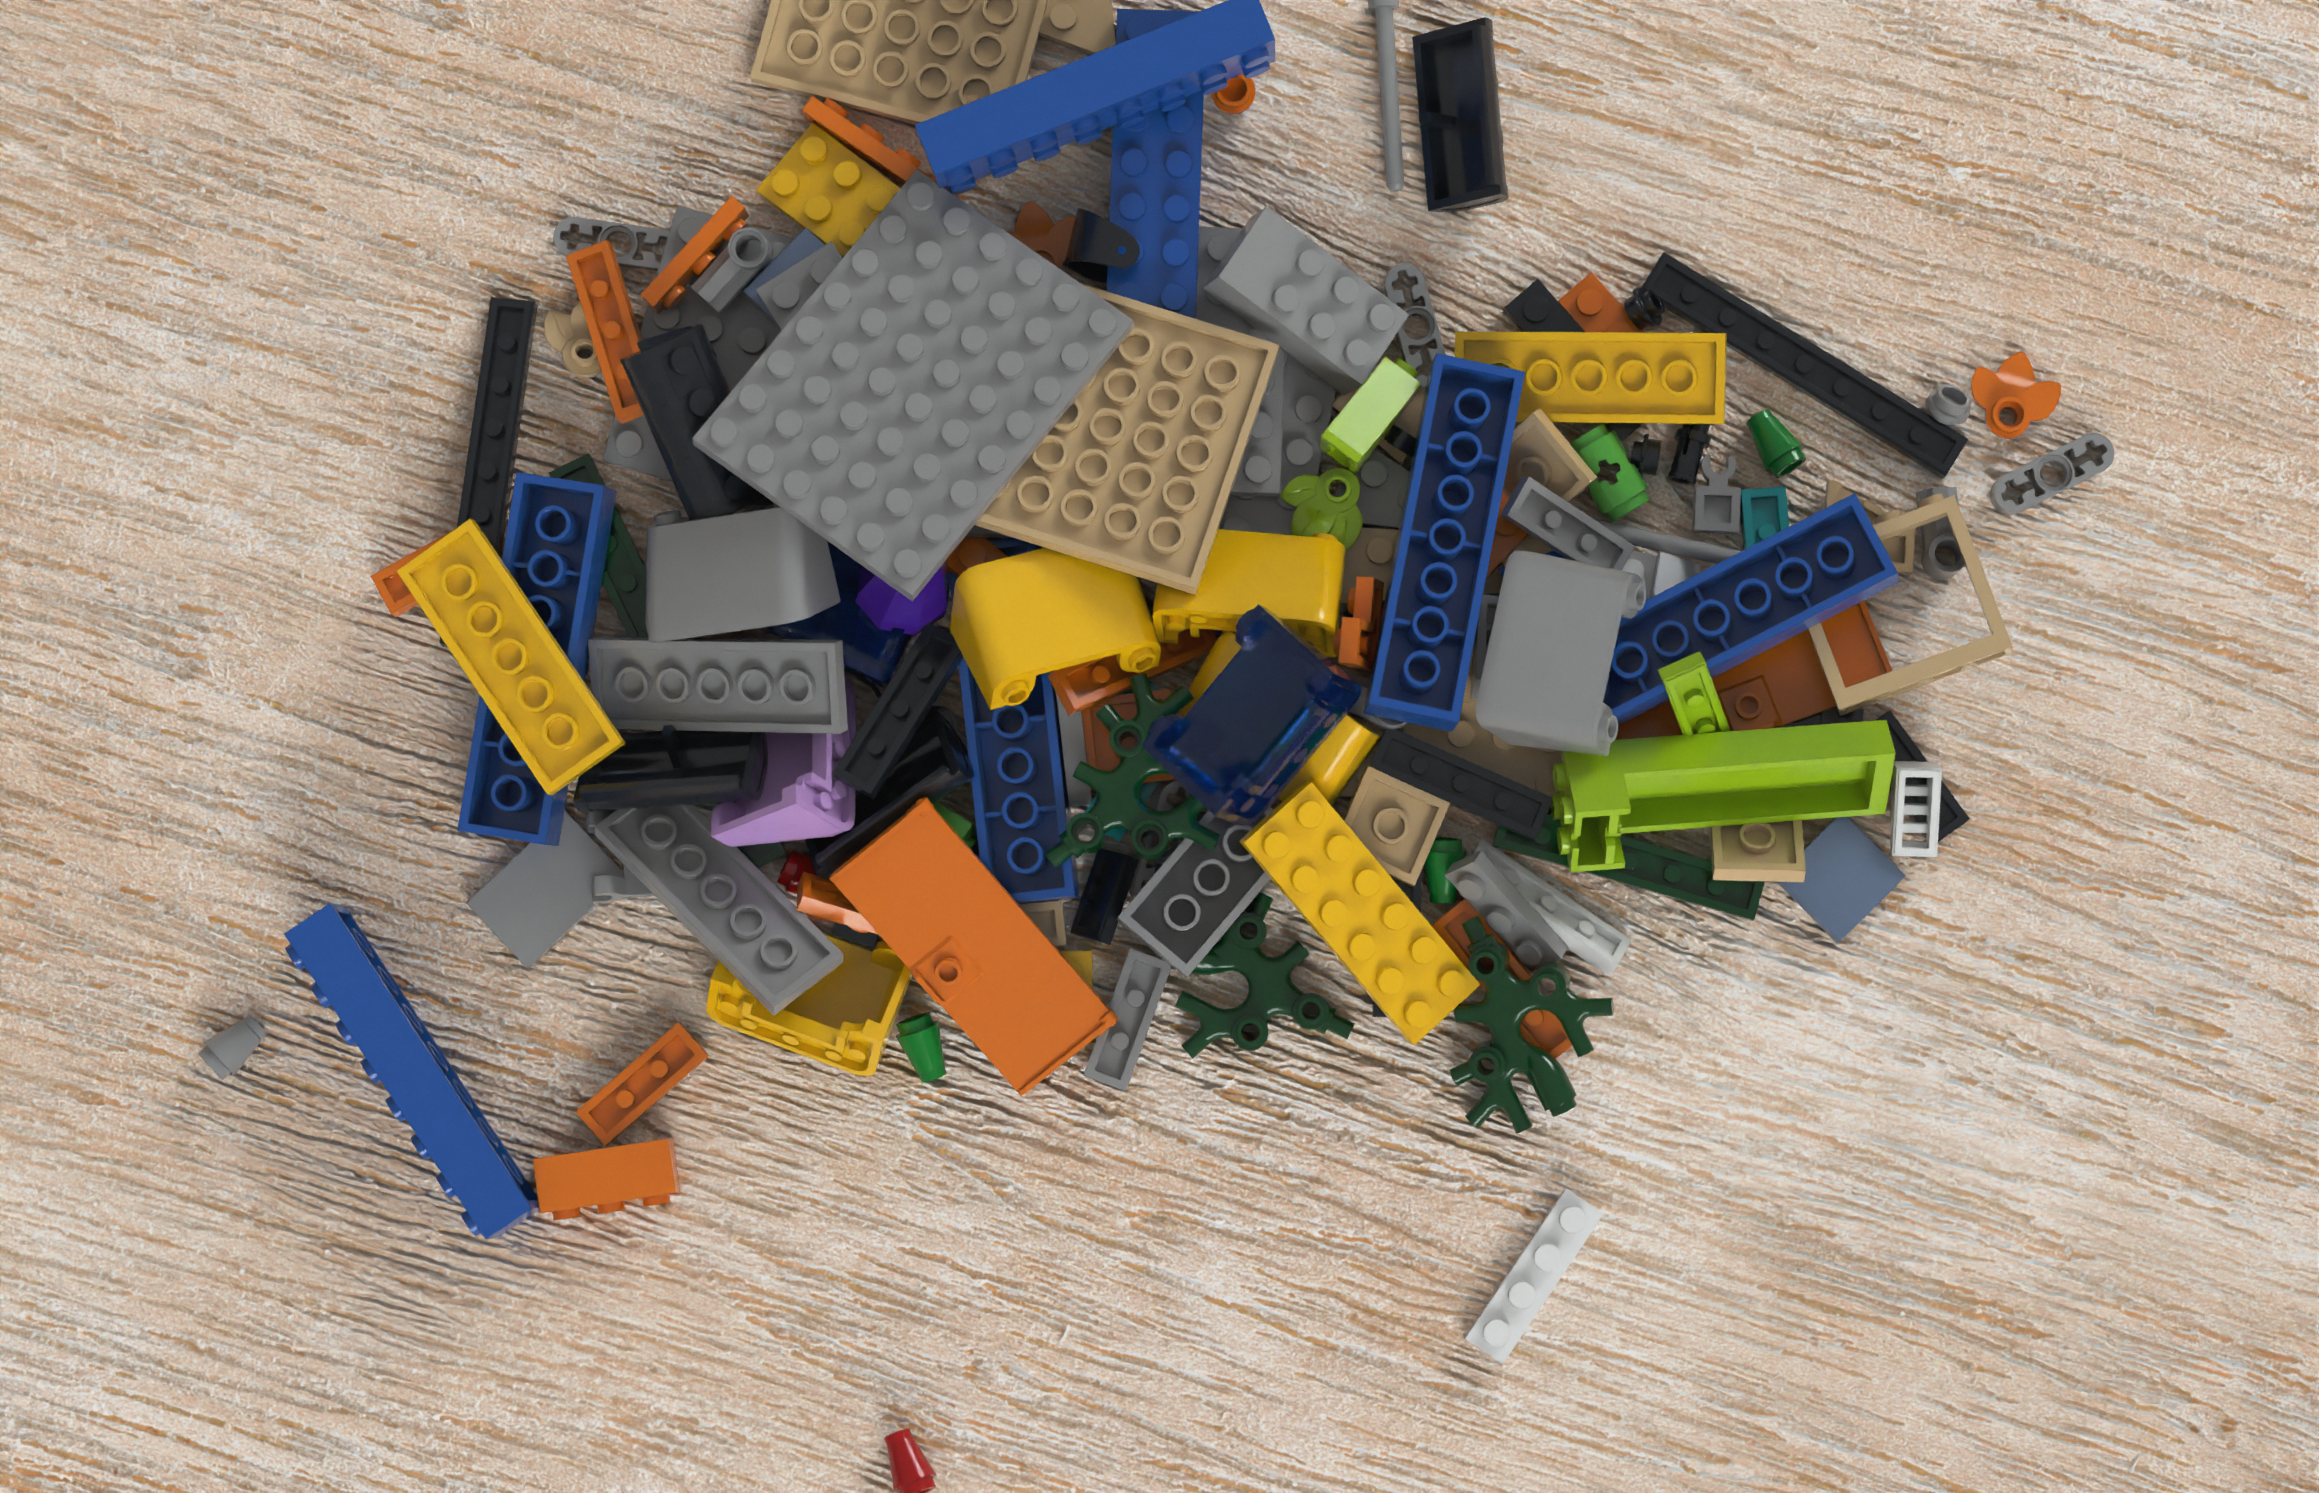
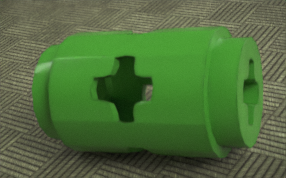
(1630, 489)

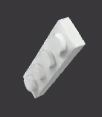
(1576, 926)
(1533, 1276)

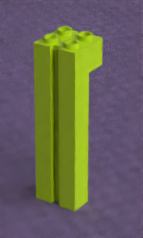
(1717, 783)

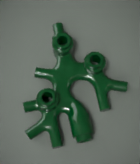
(1118, 790)
(1269, 988)
(1502, 1011)

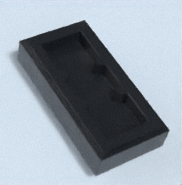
(1104, 896)

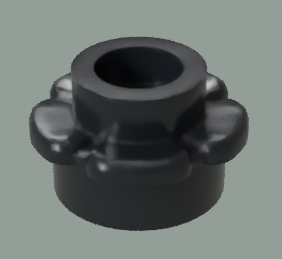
(1644, 308)
(1646, 455)

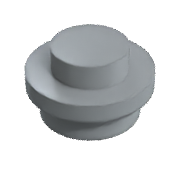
(1949, 404)

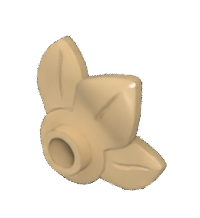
(570, 335)

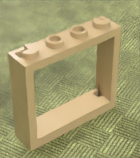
(1937, 666)

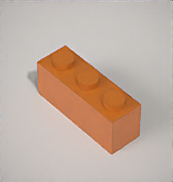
(607, 1178)

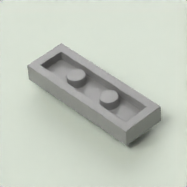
(1564, 526)
(1506, 910)
(1135, 1005)

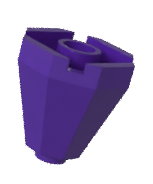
(892, 609)

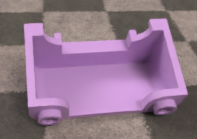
(799, 790)

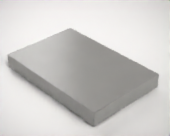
(543, 892)

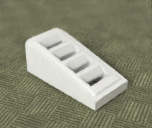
(1899, 790)

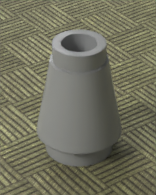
(232, 1046)

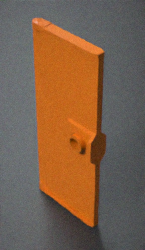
(1784, 680)
(973, 947)

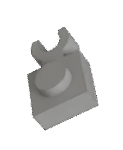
(1716, 505)

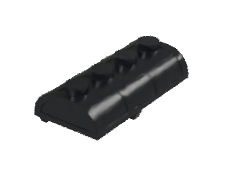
(1460, 117)
(678, 392)
(929, 768)
(676, 770)

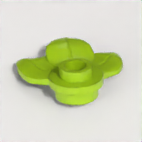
(1322, 512)

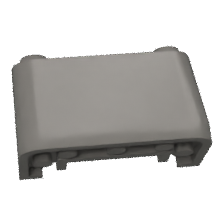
(733, 573)
(1555, 653)

